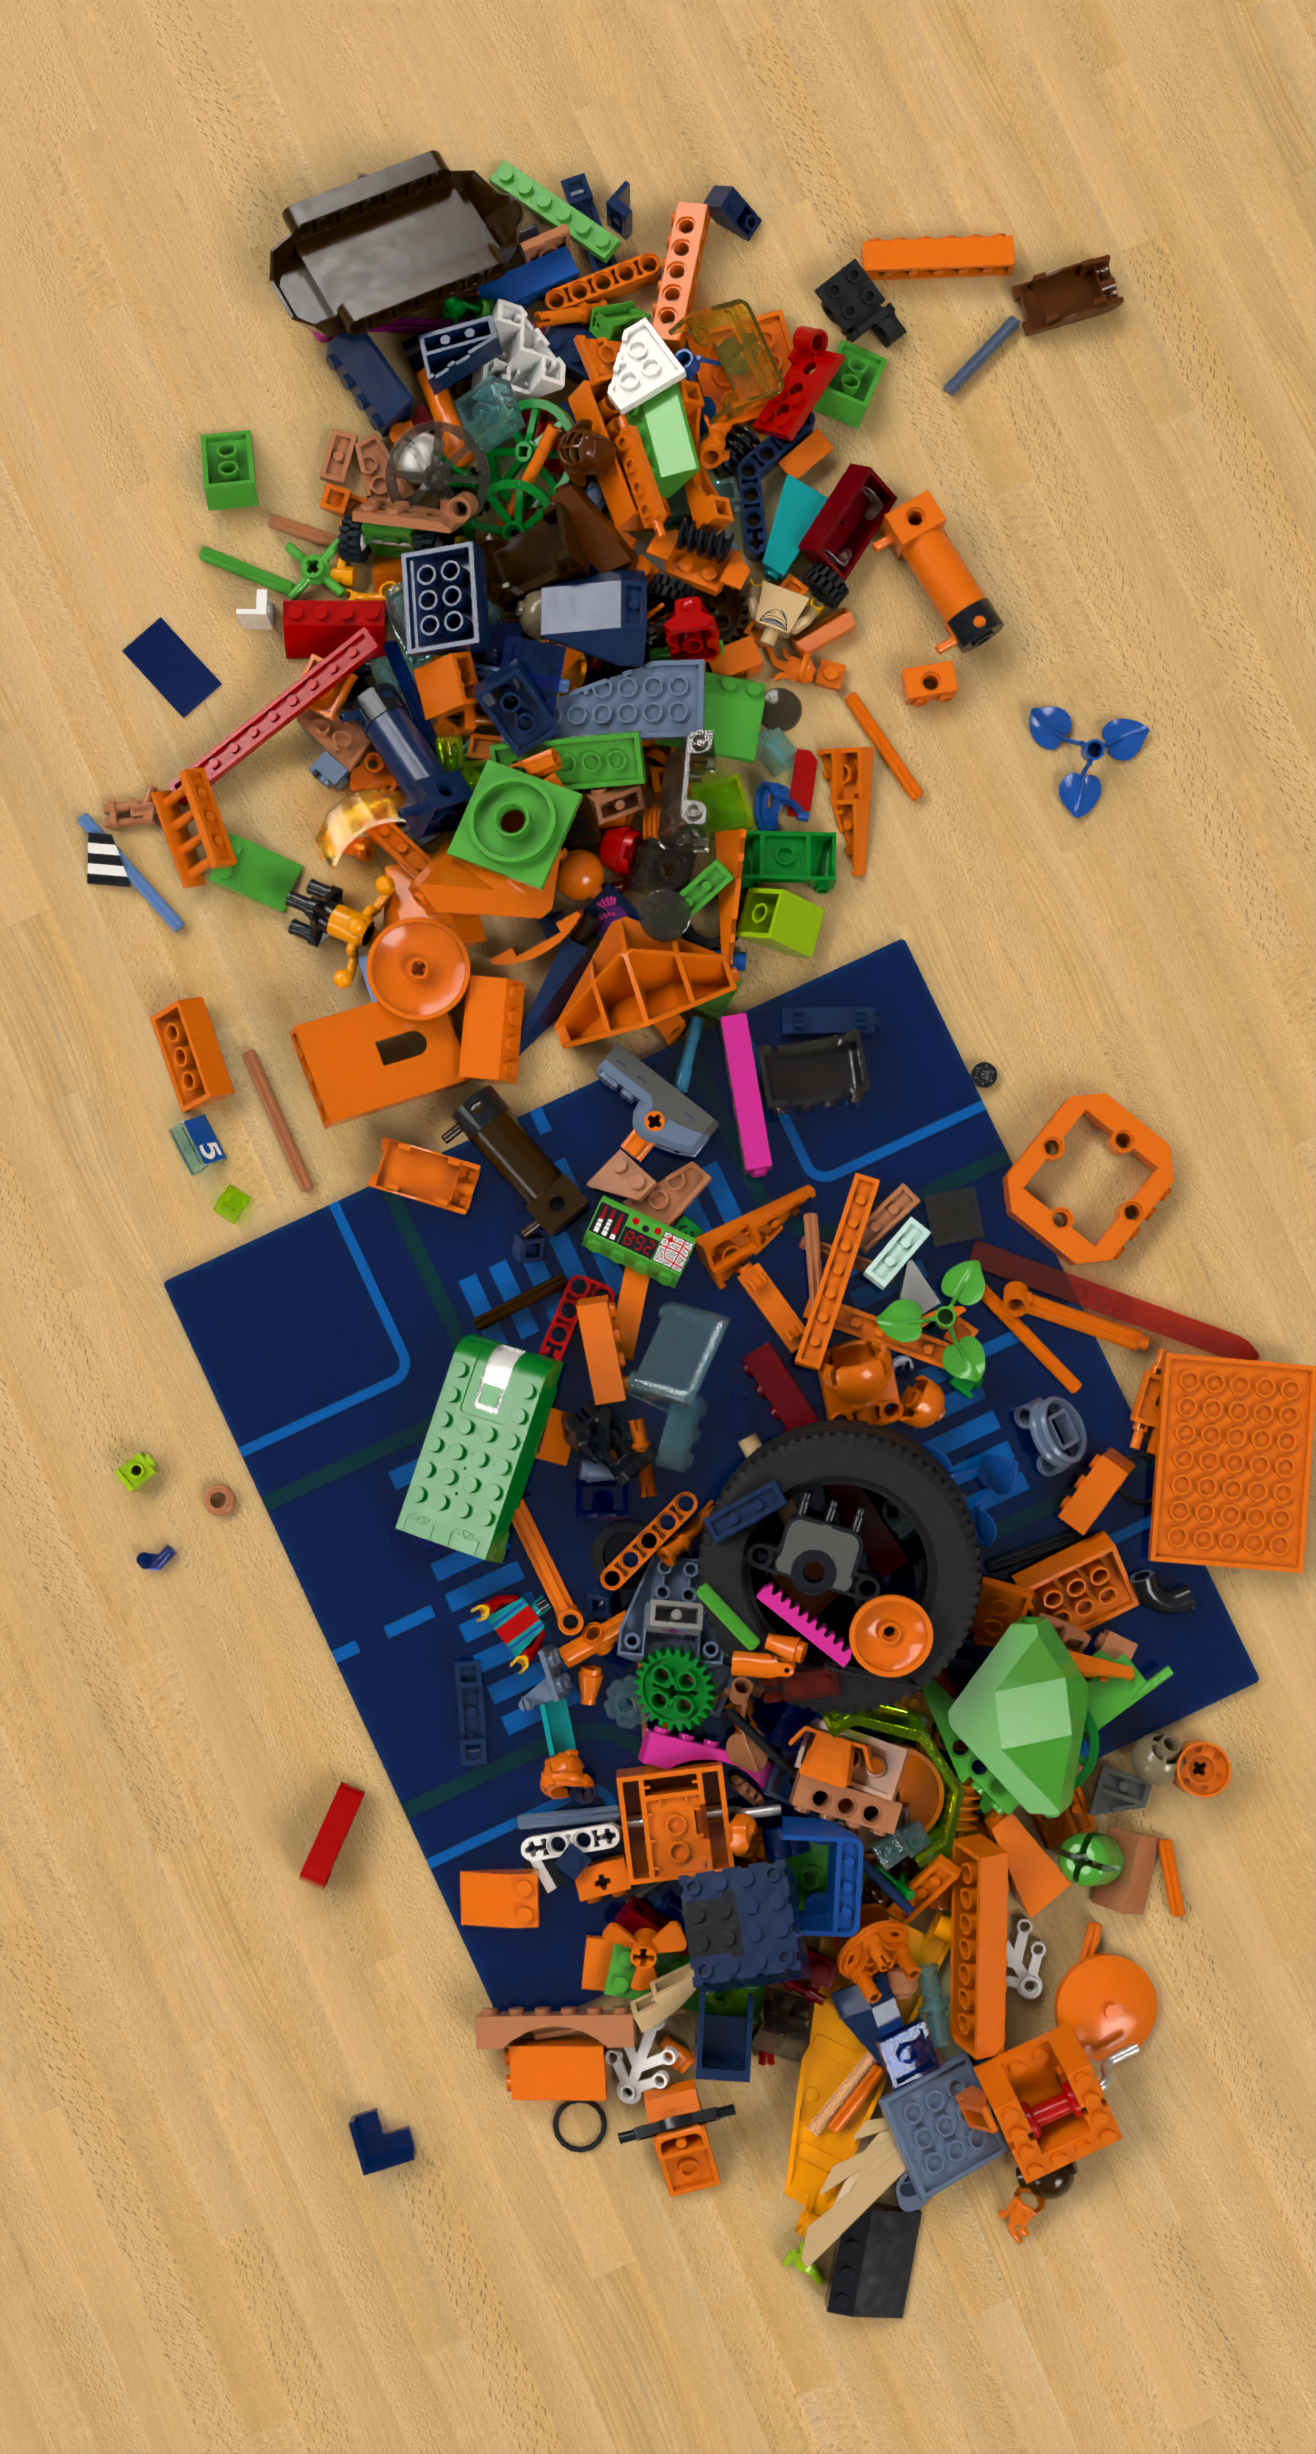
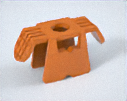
(831, 1758)

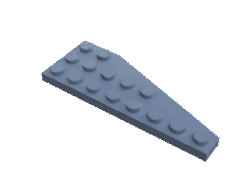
(658, 699)

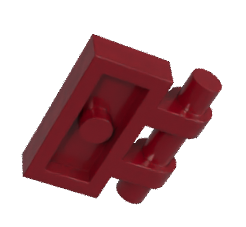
(823, 1973)

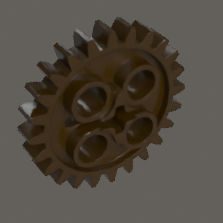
(729, 611)

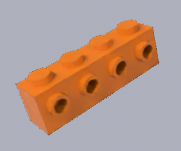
(602, 1349)

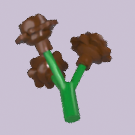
(903, 1869)

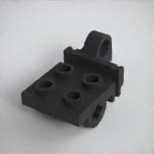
(856, 305)

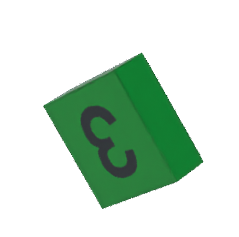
(688, 1227)

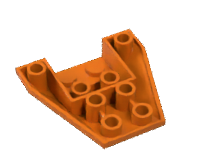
(402, 906)

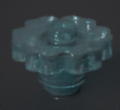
(618, 1706)

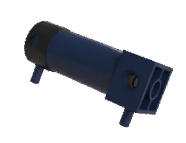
(433, 796)

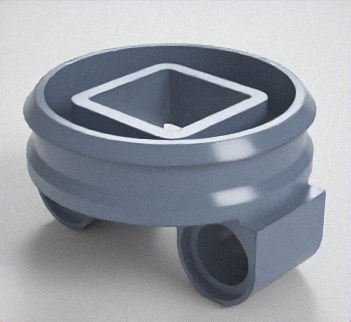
(1054, 1455)

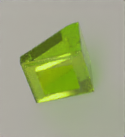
(231, 1204)

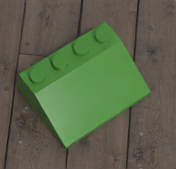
(735, 715)

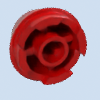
(620, 849)

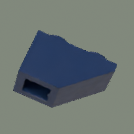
(732, 211)

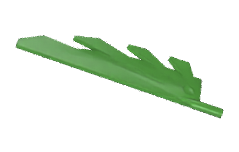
(1105, 1703)

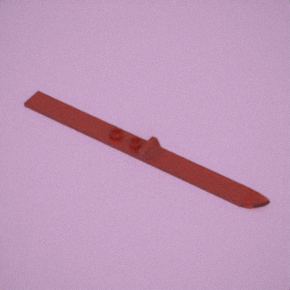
(1112, 1303)

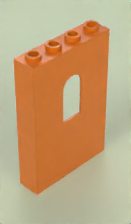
(347, 1070)

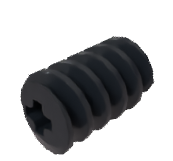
(736, 443)
(704, 541)

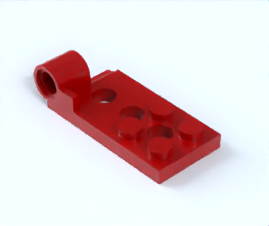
(807, 354)

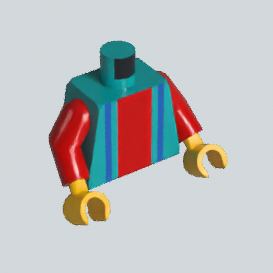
(517, 1624)

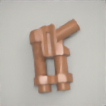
(141, 811)

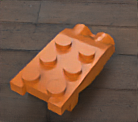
(425, 1176)

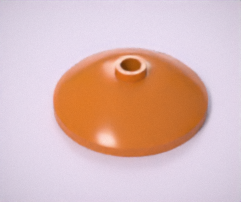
(895, 1652)

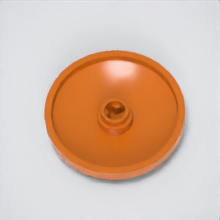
(418, 969)
(919, 1787)
(1106, 2003)

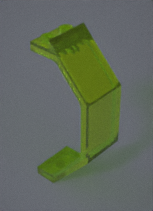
(908, 1725)

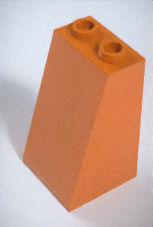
(1031, 1871)
(557, 2069)

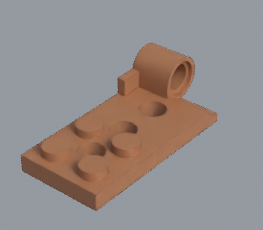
(403, 515)
(892, 1758)

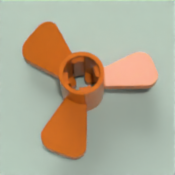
(645, 1947)

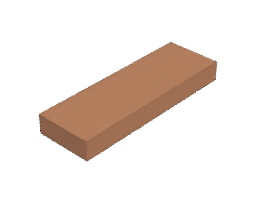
(887, 1215)

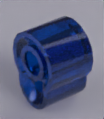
(777, 1848)

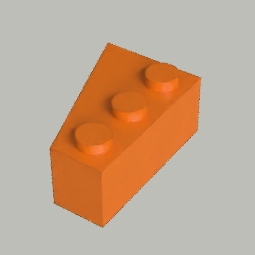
(1095, 1490)

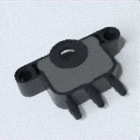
(821, 1541)

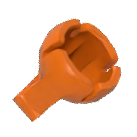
(860, 1383)

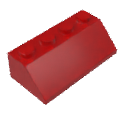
(326, 624)

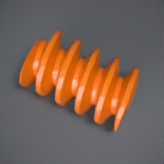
(967, 1810)

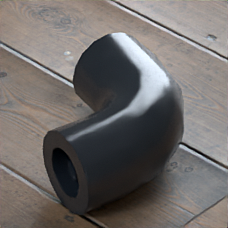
(1160, 1599)

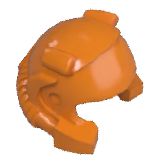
(563, 1770)

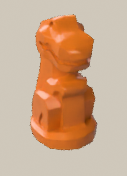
(746, 1840)

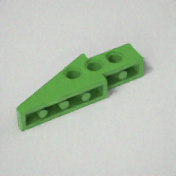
(939, 1703)

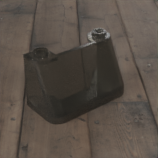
(683, 820)

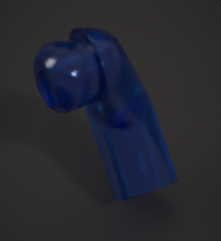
(153, 1561)

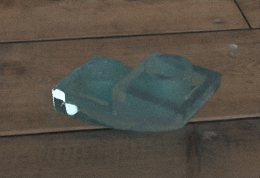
(905, 1842)

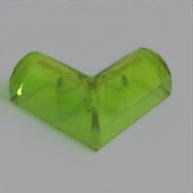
(452, 758)

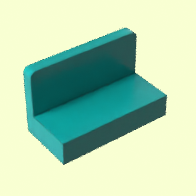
(557, 1726)

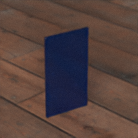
(172, 667)

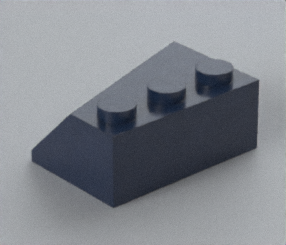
(563, 346)

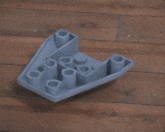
(670, 1584)

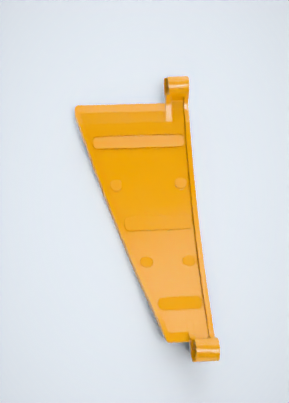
(822, 2069)

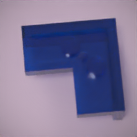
(380, 2149)

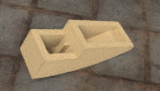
(666, 1996)

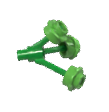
(456, 309)

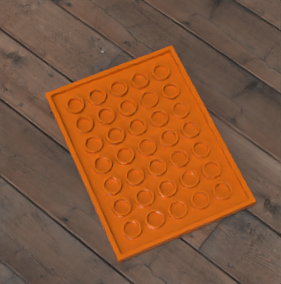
(1232, 1463)

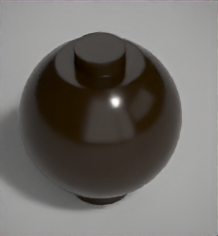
(1051, 2185)

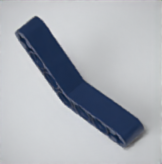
(753, 486)

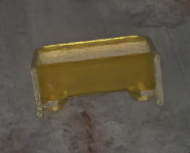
(741, 351)

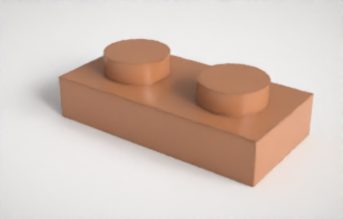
(338, 457)

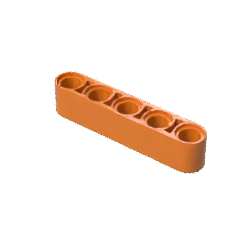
(612, 277)
(645, 1553)

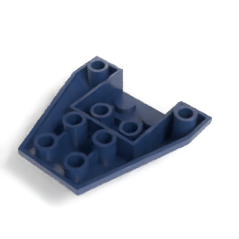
(599, 616)

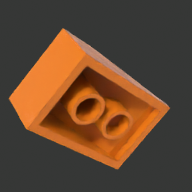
(500, 1898)

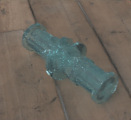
(935, 2005)

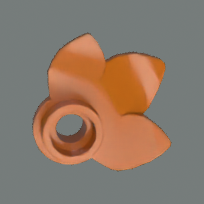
(366, 778)

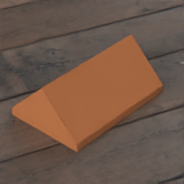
(1130, 1890)

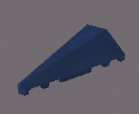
(555, 991)

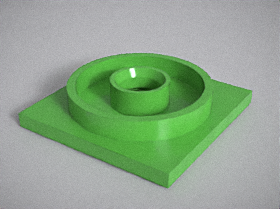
(532, 850)

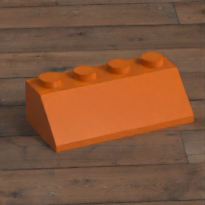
(492, 1030)
(192, 1054)

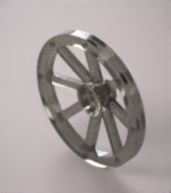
(441, 471)

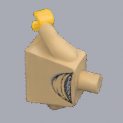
(779, 611)

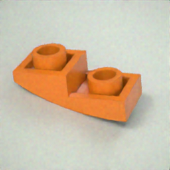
(806, 454)

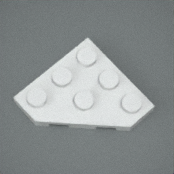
(642, 368)

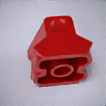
(692, 631)

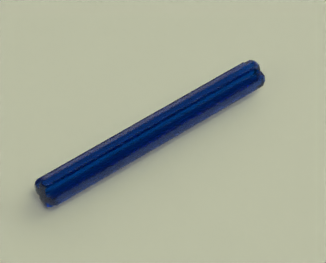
(410, 691)

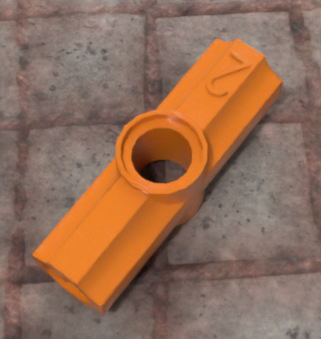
(540, 763)
(595, 1639)

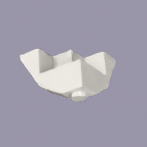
(525, 356)

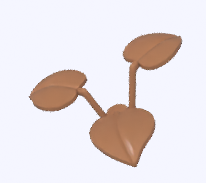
(740, 1747)

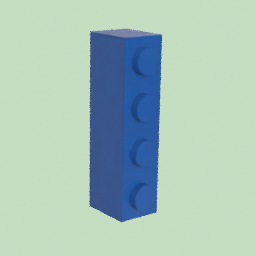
(532, 280)

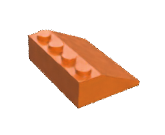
(1080, 1583)

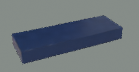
(745, 1511)

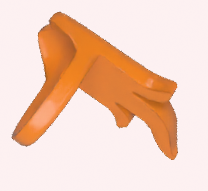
(796, 669)
(1020, 2214)

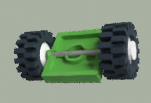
(384, 540)

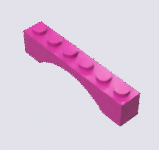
(668, 1750)

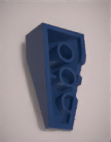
(867, 2019)

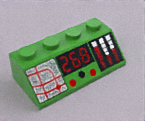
(638, 1242)

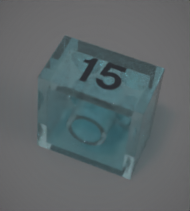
(490, 412)

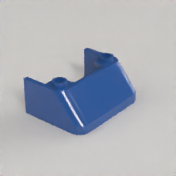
(838, 1909)

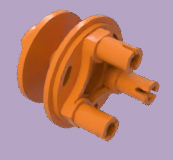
(874, 1950)

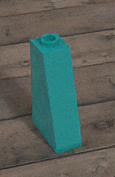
(793, 518)

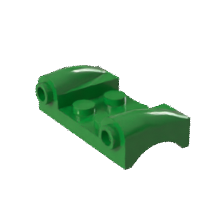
(790, 859)

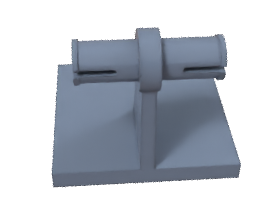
(554, 1686)

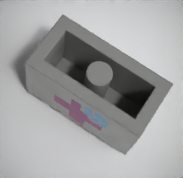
(674, 1617)

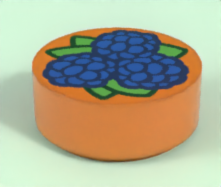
(656, 757)

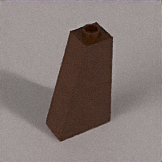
(598, 537)

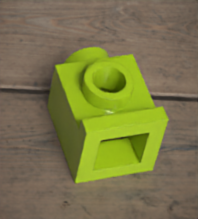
(148, 1470)

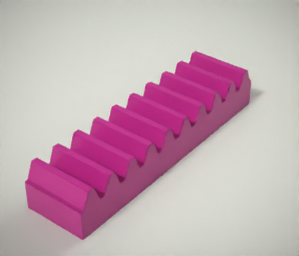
(805, 1626)

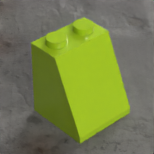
(780, 921)

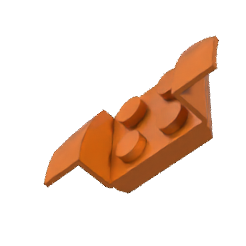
(698, 571)

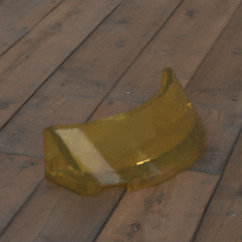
(353, 817)

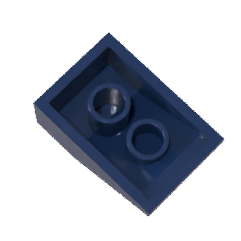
(516, 707)

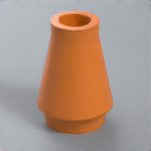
(787, 1647)
(589, 1683)
(685, 2055)

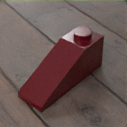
(639, 1915)

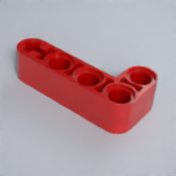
(569, 1324)
(331, 1836)

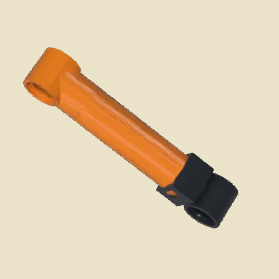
(440, 405)

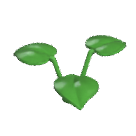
(902, 1321)

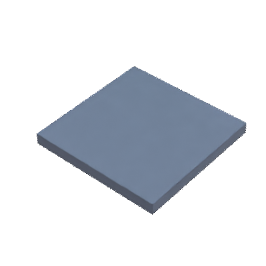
(932, 2130)

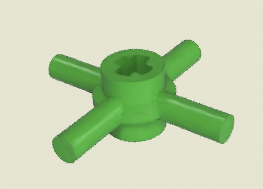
(322, 576)

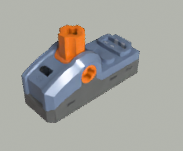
(682, 1123)

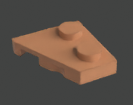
(623, 1179)

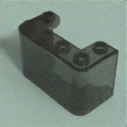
(813, 1073)

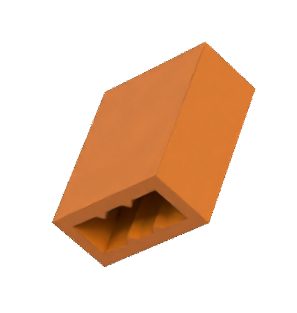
(447, 685)

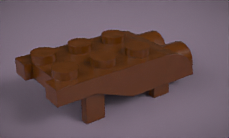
(1067, 295)

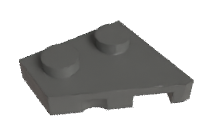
(1117, 1792)

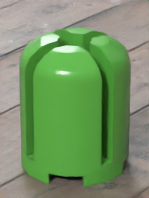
(1085, 1849)

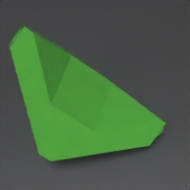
(1027, 1716)

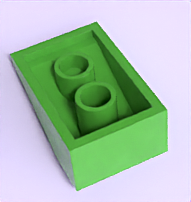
(852, 385)
(229, 470)
(258, 874)

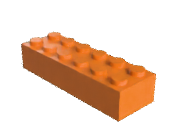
(594, 404)

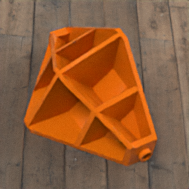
(463, 888)
(640, 983)

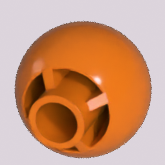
(579, 874)

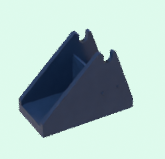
(723, 2044)

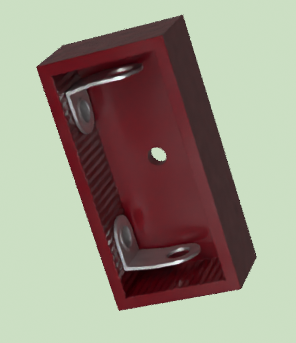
(848, 520)

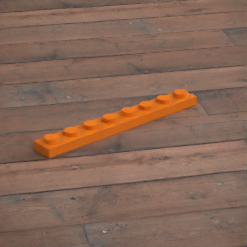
(837, 1272)

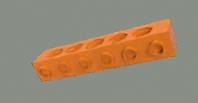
(693, 218)

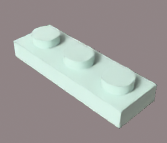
(896, 1253)

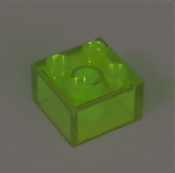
(725, 804)

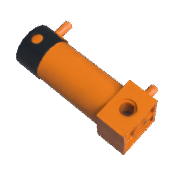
(918, 535)

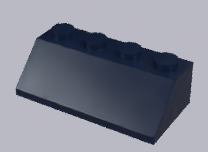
(370, 380)

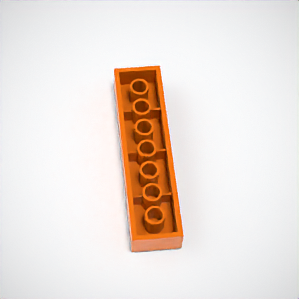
(979, 1946)

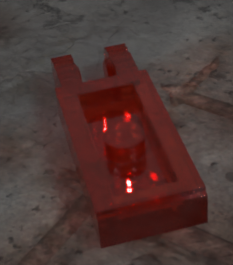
(804, 1685)

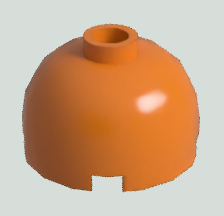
(922, 1403)

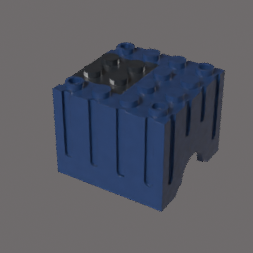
(744, 1927)

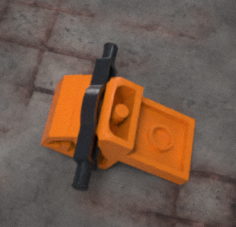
(680, 2136)

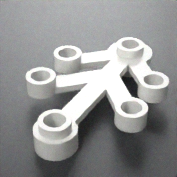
(1015, 1957)
(640, 2062)

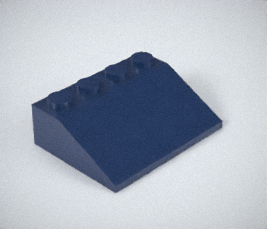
(446, 600)

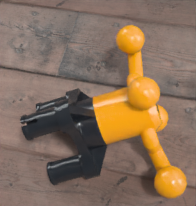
(334, 919)

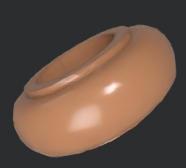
(230, 1500)

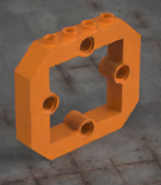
(1140, 1143)

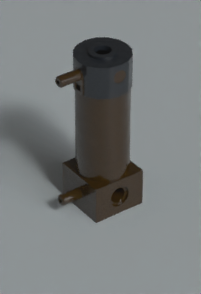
(519, 1161)

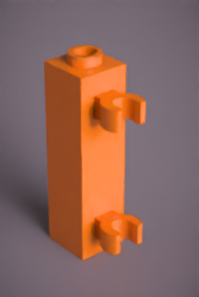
(772, 1305)

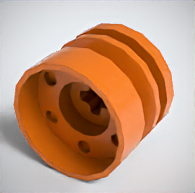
(1214, 1769)

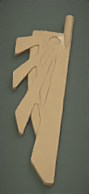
(865, 2179)

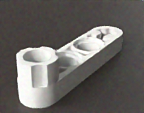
(571, 1836)

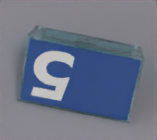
(197, 1144)

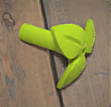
(796, 2255)

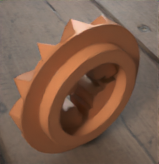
(746, 1790)

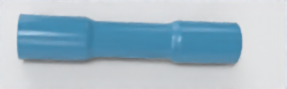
(692, 1039)

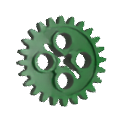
(673, 1710)

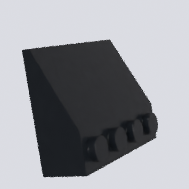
(873, 2263)

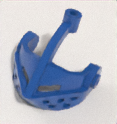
(765, 816)

